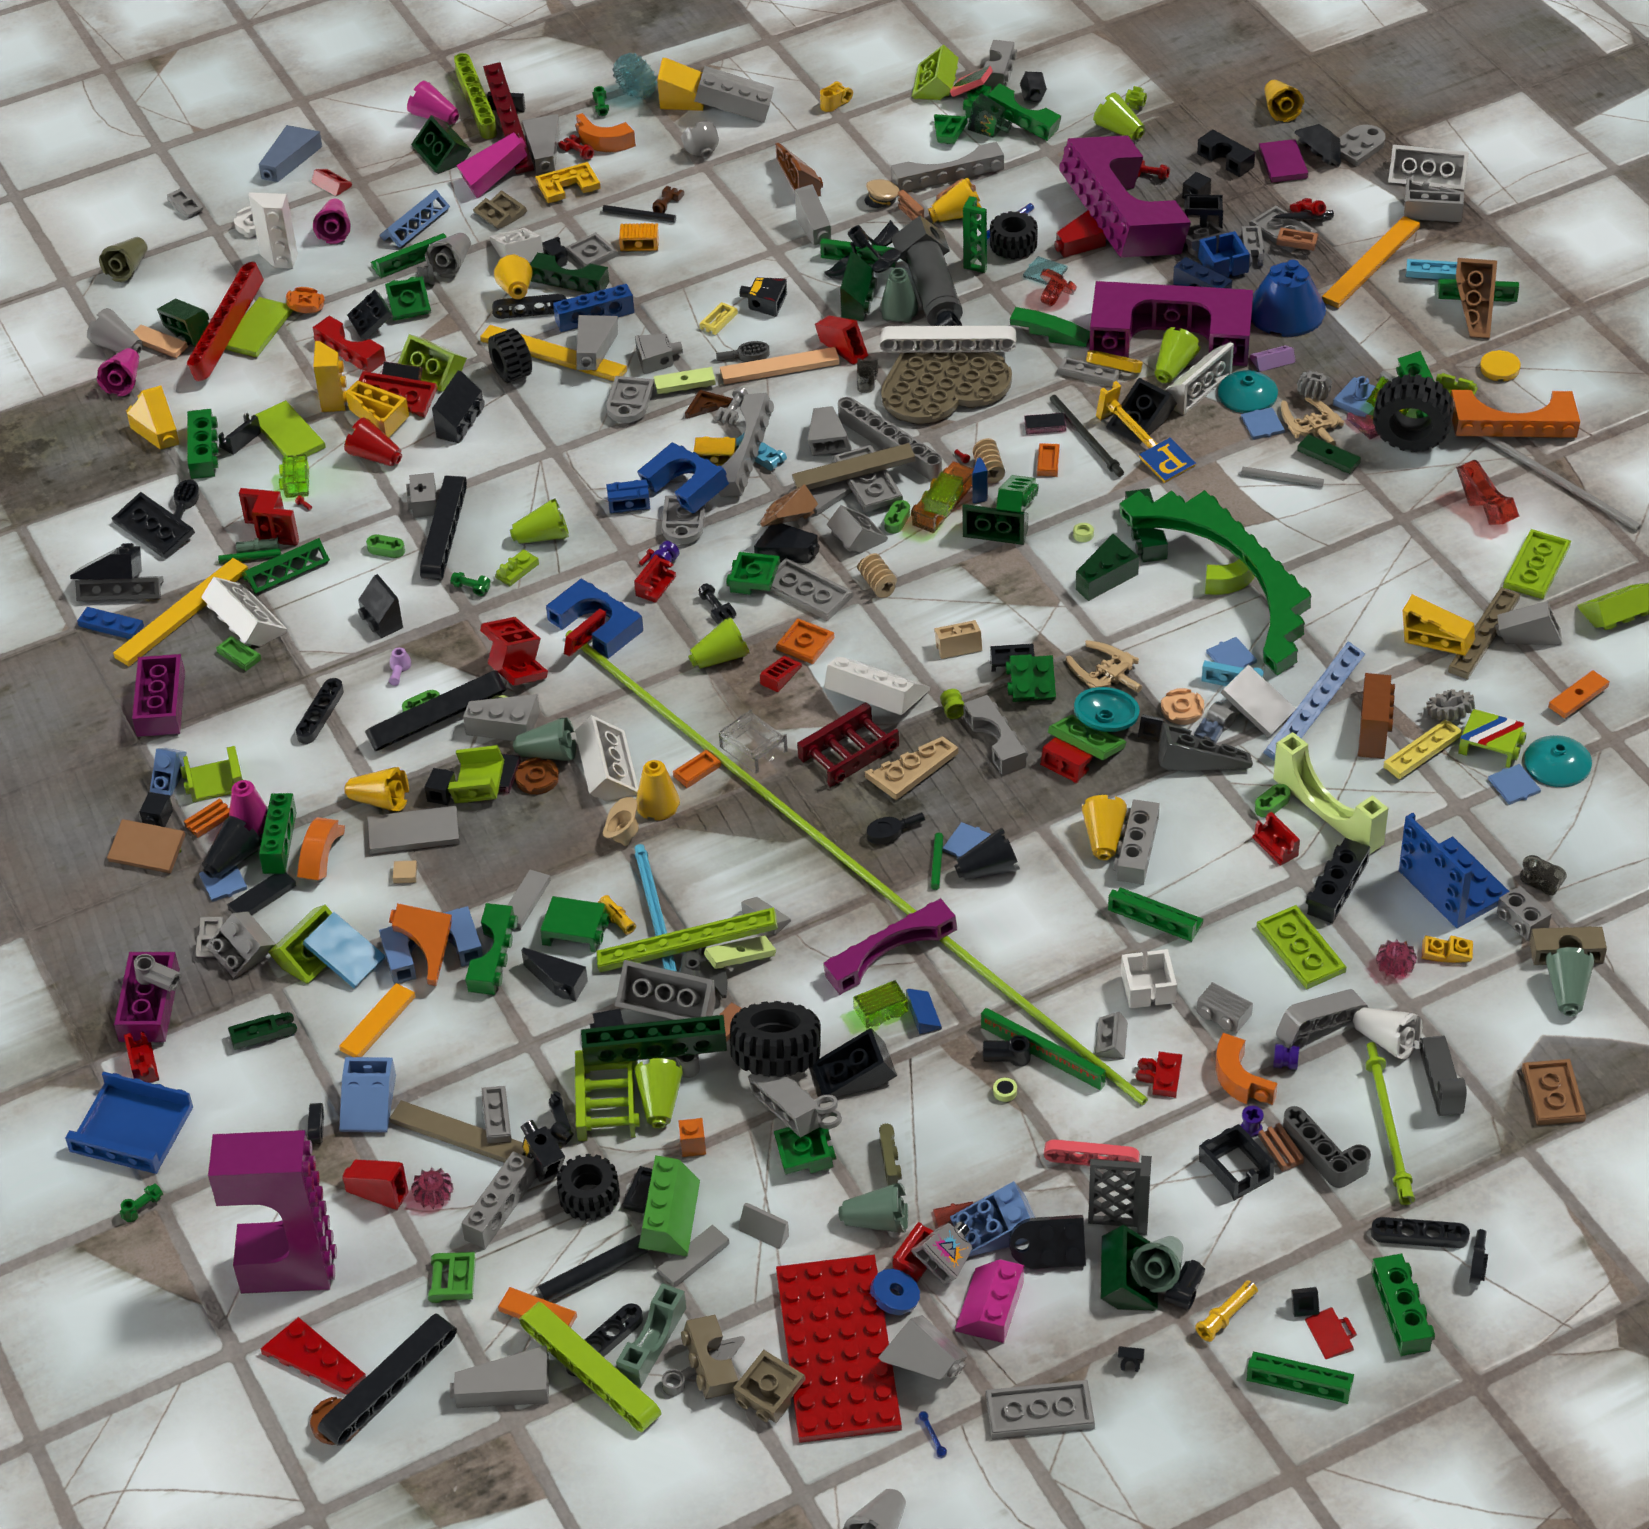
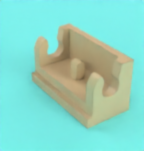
(958, 639)

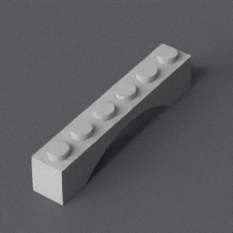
(982, 160)
(757, 412)

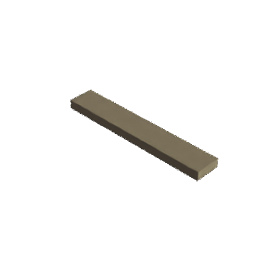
(854, 467)
(1485, 633)
(452, 1131)

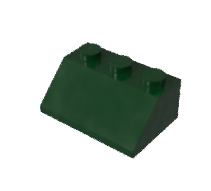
(440, 145)
(857, 289)
(994, 524)
(1117, 1282)

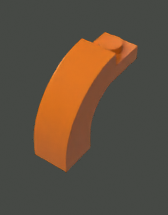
(605, 138)
(317, 846)
(1235, 1078)

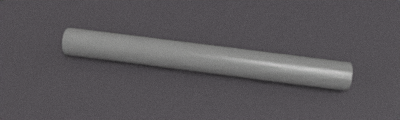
(1282, 476)

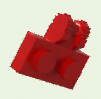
(1166, 1074)

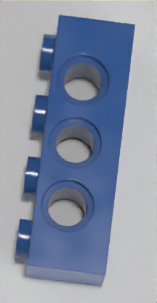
(606, 302)

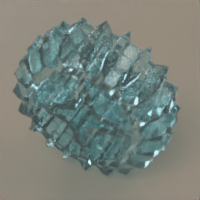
(634, 76)

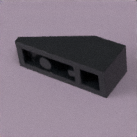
(558, 975)

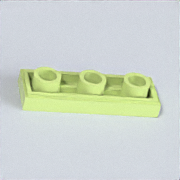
(684, 380)
(740, 952)

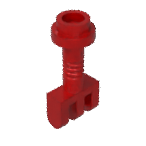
(573, 142)
(1162, 172)
(1317, 207)

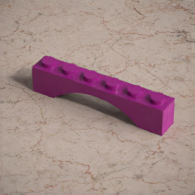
(928, 923)

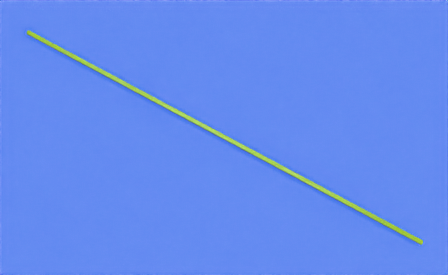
(863, 873)

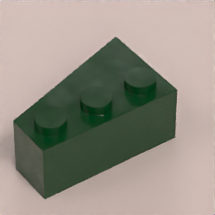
(184, 320)
(1106, 568)

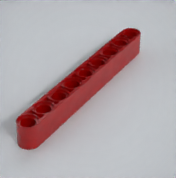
(225, 321)

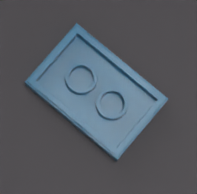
(344, 950)

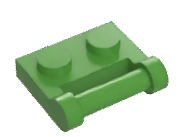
(460, 1276)

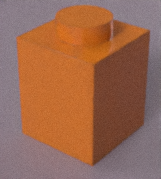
(692, 1137)

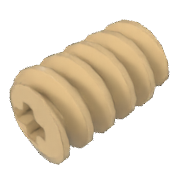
(989, 453)
(877, 575)

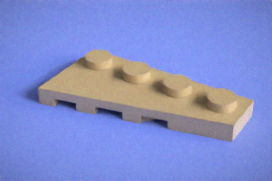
(912, 768)

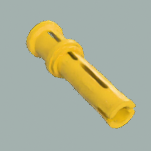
(1219, 1317)

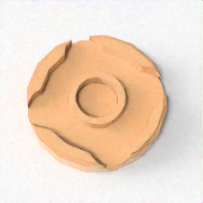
(1182, 706)

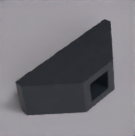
(1321, 142)

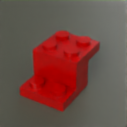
(268, 515)
(514, 651)

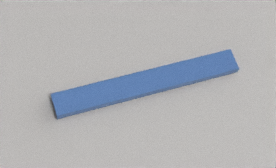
(1319, 695)

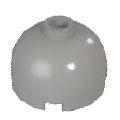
(701, 139)

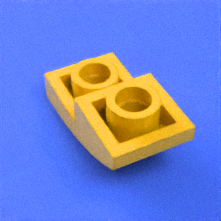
(1452, 951)

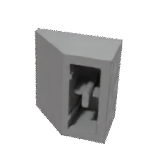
(240, 943)

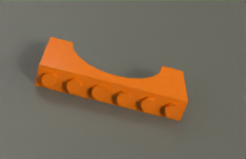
(1556, 419)

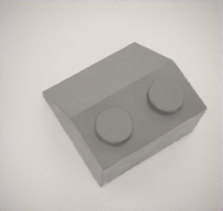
(855, 530)

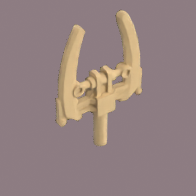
(1316, 423)
(1113, 672)

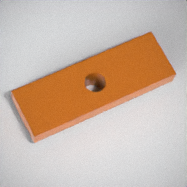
(1578, 694)
(518, 1303)

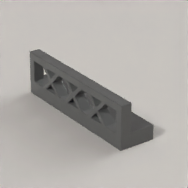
(118, 589)

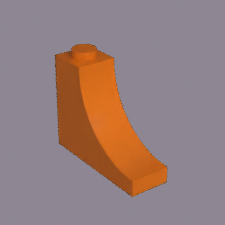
(427, 930)

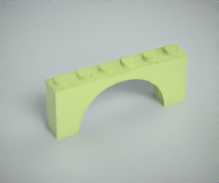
(1294, 769)

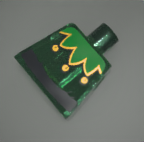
(987, 117)

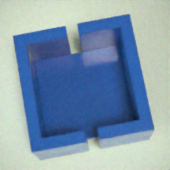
(1231, 256)

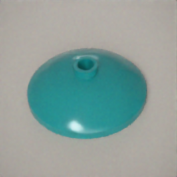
(1247, 391)
(1106, 709)
(1558, 761)

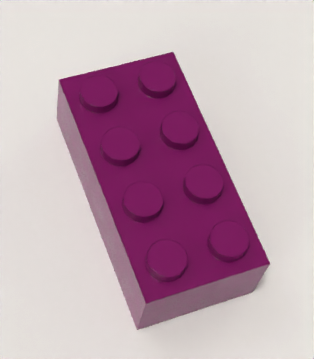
(158, 695)
(145, 1006)

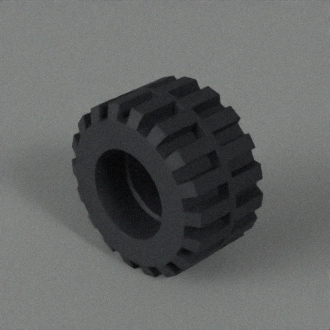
(1013, 235)
(510, 355)
(588, 1202)

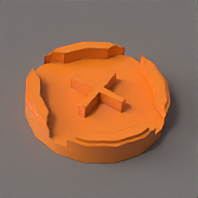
(305, 300)

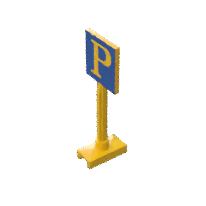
(1163, 458)

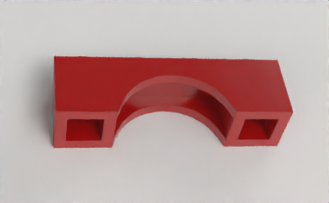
(363, 354)

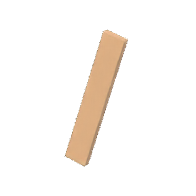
(779, 365)

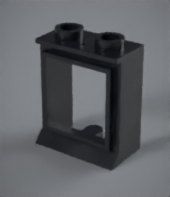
(1204, 205)
(1228, 1141)

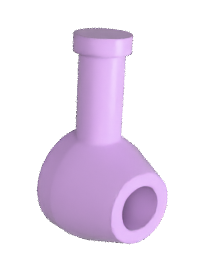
(399, 662)

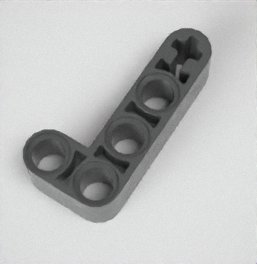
(1447, 1090)
(1334, 1165)

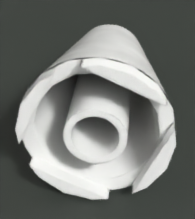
(1390, 1029)

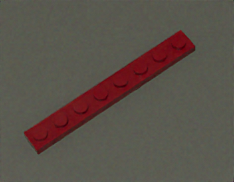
(506, 110)

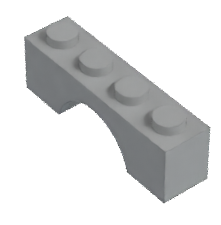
(984, 717)

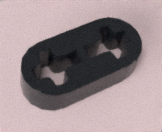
(316, 1123)

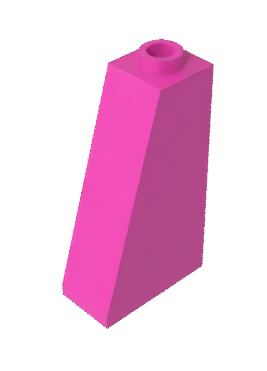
(492, 163)

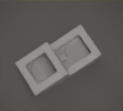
(184, 203)
(207, 930)

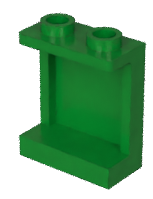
(574, 921)

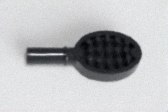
(185, 496)
(889, 828)
(1479, 1259)

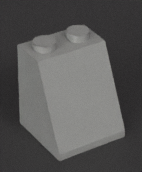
(924, 1350)

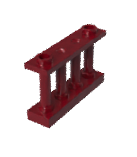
(846, 727)

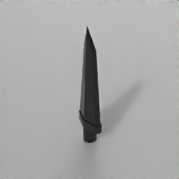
(1305, 215)

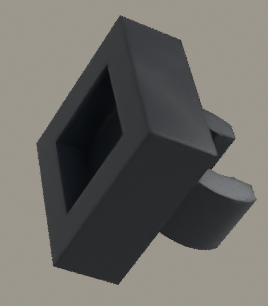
(1150, 728)
(1305, 1301)
(1130, 1354)

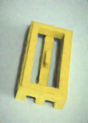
(721, 320)

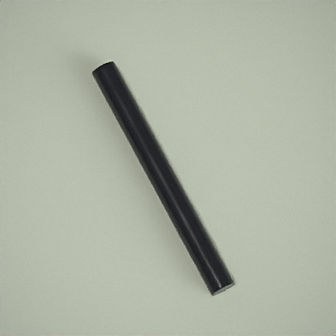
(639, 213)

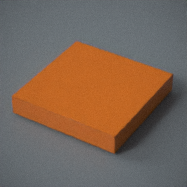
(805, 641)

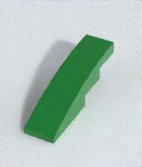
(1056, 328)

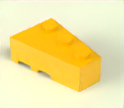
(378, 406)
(1436, 627)

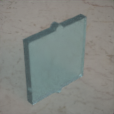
(1035, 269)

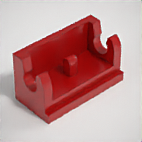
(654, 579)
(1065, 759)
(1277, 839)
(141, 1058)
(905, 1260)

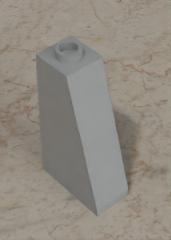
(542, 141)
(594, 339)
(505, 1381)

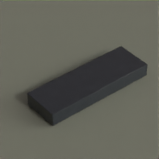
(262, 894)

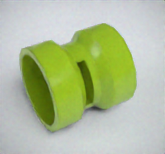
(952, 703)

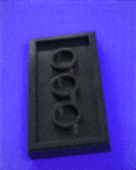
(153, 525)

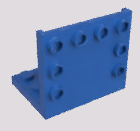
(1447, 875)

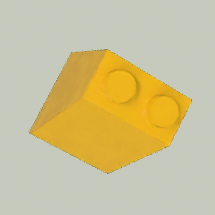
(678, 86)

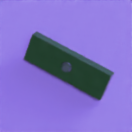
(1329, 454)

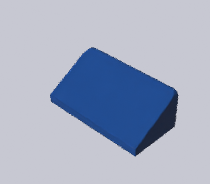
(979, 482)
(923, 1011)

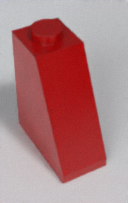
(1079, 236)
(844, 336)
(377, 1181)

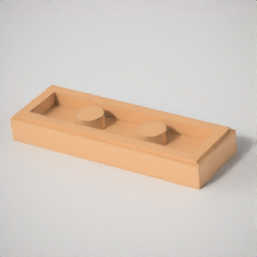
(160, 341)

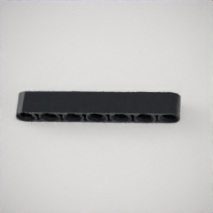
(443, 527)
(434, 710)
(387, 1379)

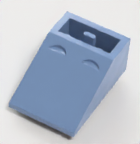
(366, 1094)
(994, 1219)

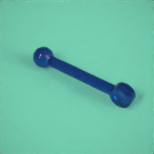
(941, 1451)

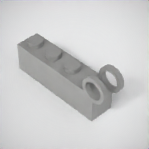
(793, 1104)

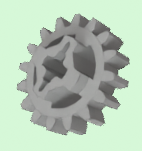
(1450, 705)

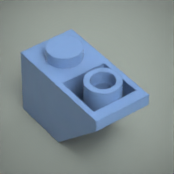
(167, 770)

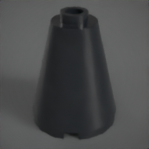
(230, 847)
(988, 858)

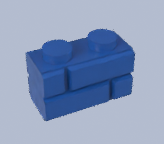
(628, 496)

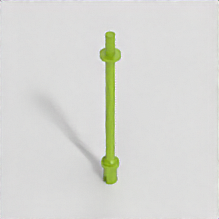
(1402, 1179)

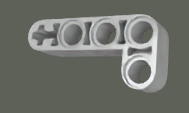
(1316, 1015)

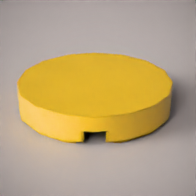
(1500, 365)

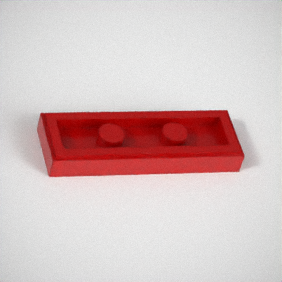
(583, 632)

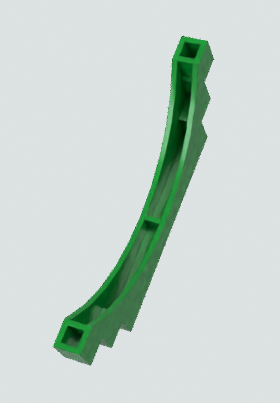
(1209, 520)

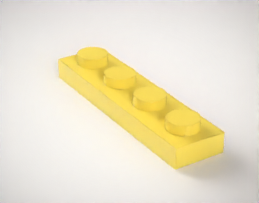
(1422, 749)

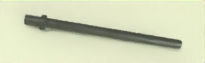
(1112, 464)

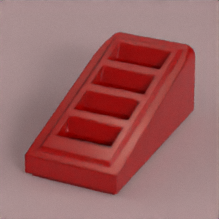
(768, 678)

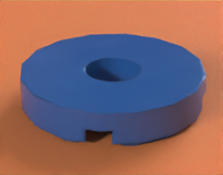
(899, 1281)

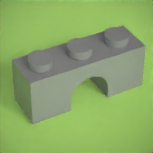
(1001, 61)

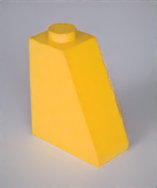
(153, 419)

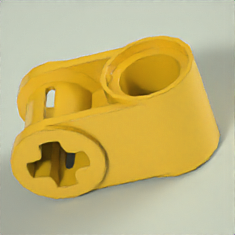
(834, 96)

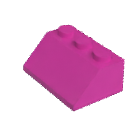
(991, 1300)

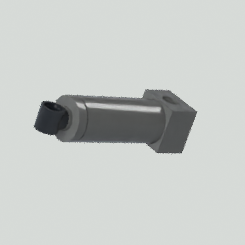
(924, 250)

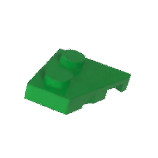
(949, 127)

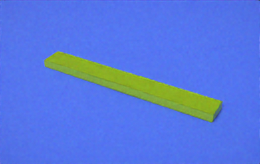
(687, 939)

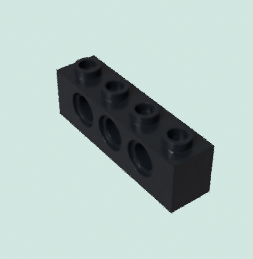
(1338, 880)

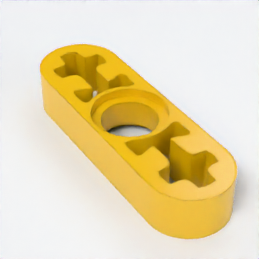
(1114, 361)

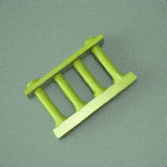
(585, 1104)

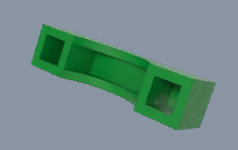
(1040, 122)
(485, 972)

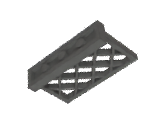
(1138, 1195)

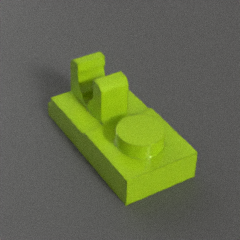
(516, 567)

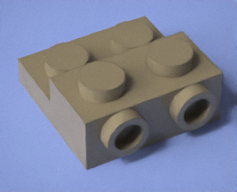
(768, 1387)

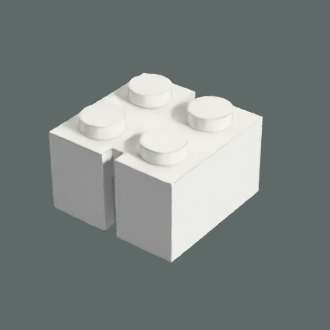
(1152, 985)

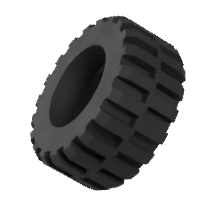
(1418, 394)
(775, 1038)

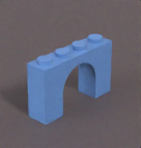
(400, 947)

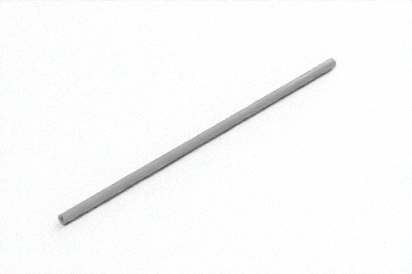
(1553, 476)

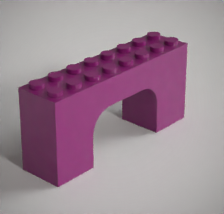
(1099, 174)
(1128, 308)
(280, 1174)

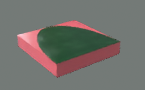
(971, 81)

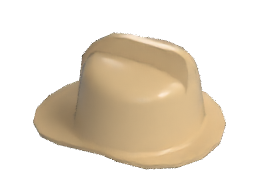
(621, 821)

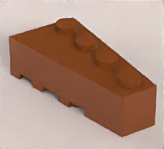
(1376, 715)

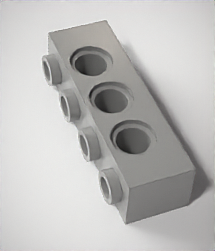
(1137, 842)
(499, 1200)

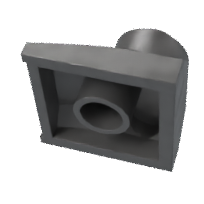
(1196, 233)

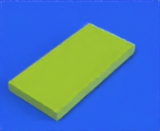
(258, 327)
(289, 431)
(1537, 564)
(1301, 947)

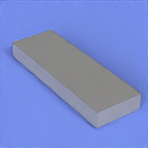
(1088, 371)
(528, 895)
(496, 1114)
(700, 1251)

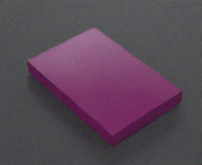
(1283, 160)

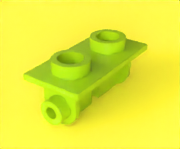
(1449, 383)

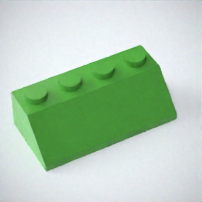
(669, 1207)

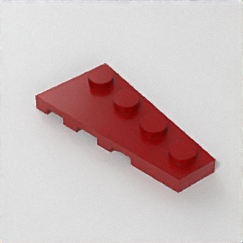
(417, 392)
(314, 1356)

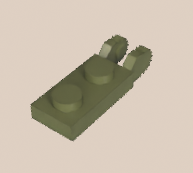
(889, 1154)

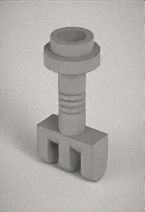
(730, 413)

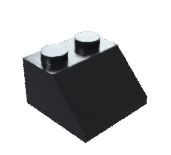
(380, 608)

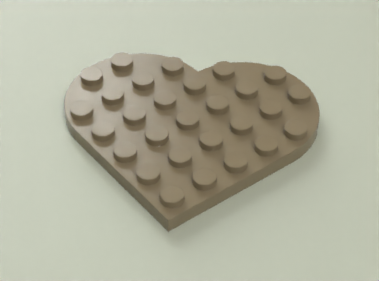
(934, 384)

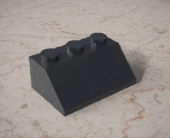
(457, 408)

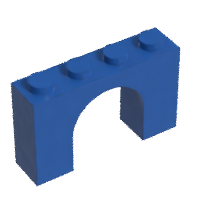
(676, 461)
(585, 599)

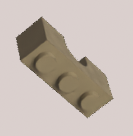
(1550, 939)
(713, 1376)

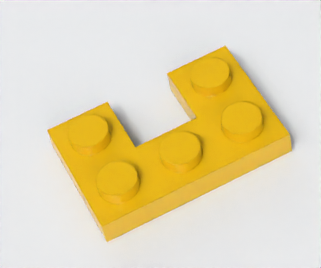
(552, 182)

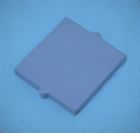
(1262, 423)
(1231, 653)
(1514, 784)
(964, 839)
(225, 886)

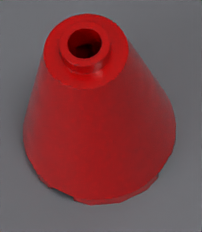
(372, 444)

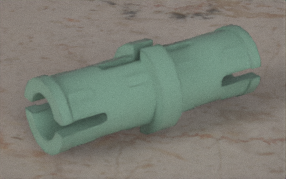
(257, 545)

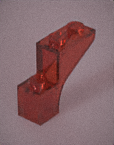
(1481, 491)

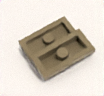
(500, 210)

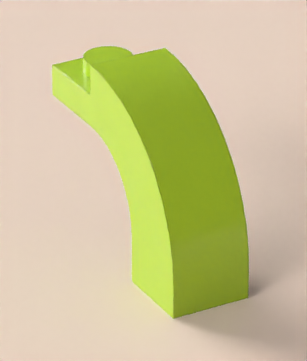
(1227, 578)

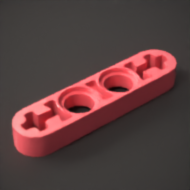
(1064, 1152)

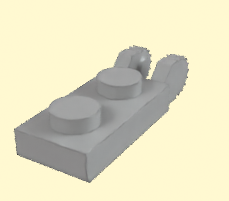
(1253, 242)

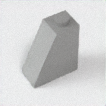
(811, 214)
(827, 433)
(1530, 626)

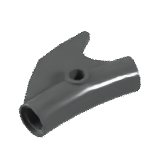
(696, 964)

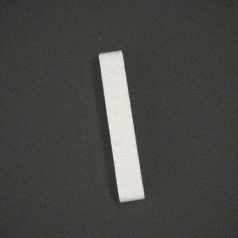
(947, 339)

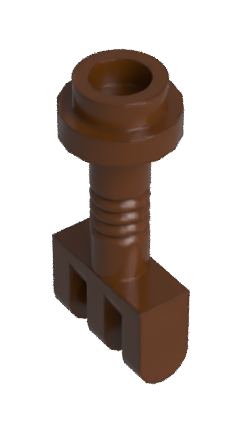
(669, 194)

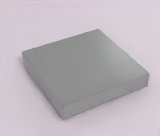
(591, 250)

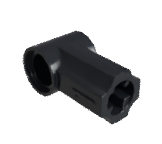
(1013, 1050)
(1185, 1289)

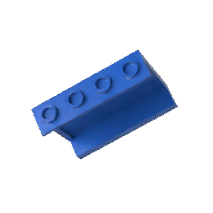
(131, 1123)

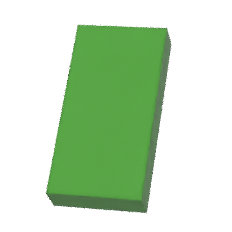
(238, 653)

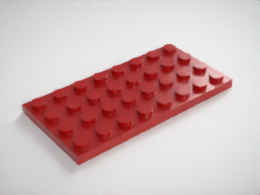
(835, 1341)

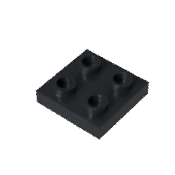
(369, 315)

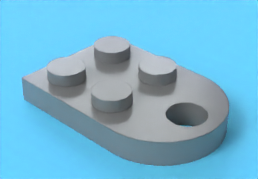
(1359, 145)
(629, 396)
(680, 520)

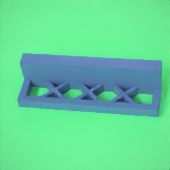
(410, 216)

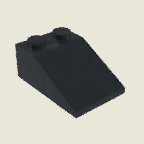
(1146, 406)
(117, 564)
(855, 1066)

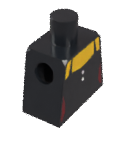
(765, 295)
(543, 1149)

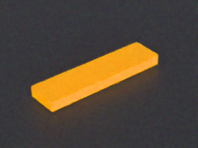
(377, 1021)

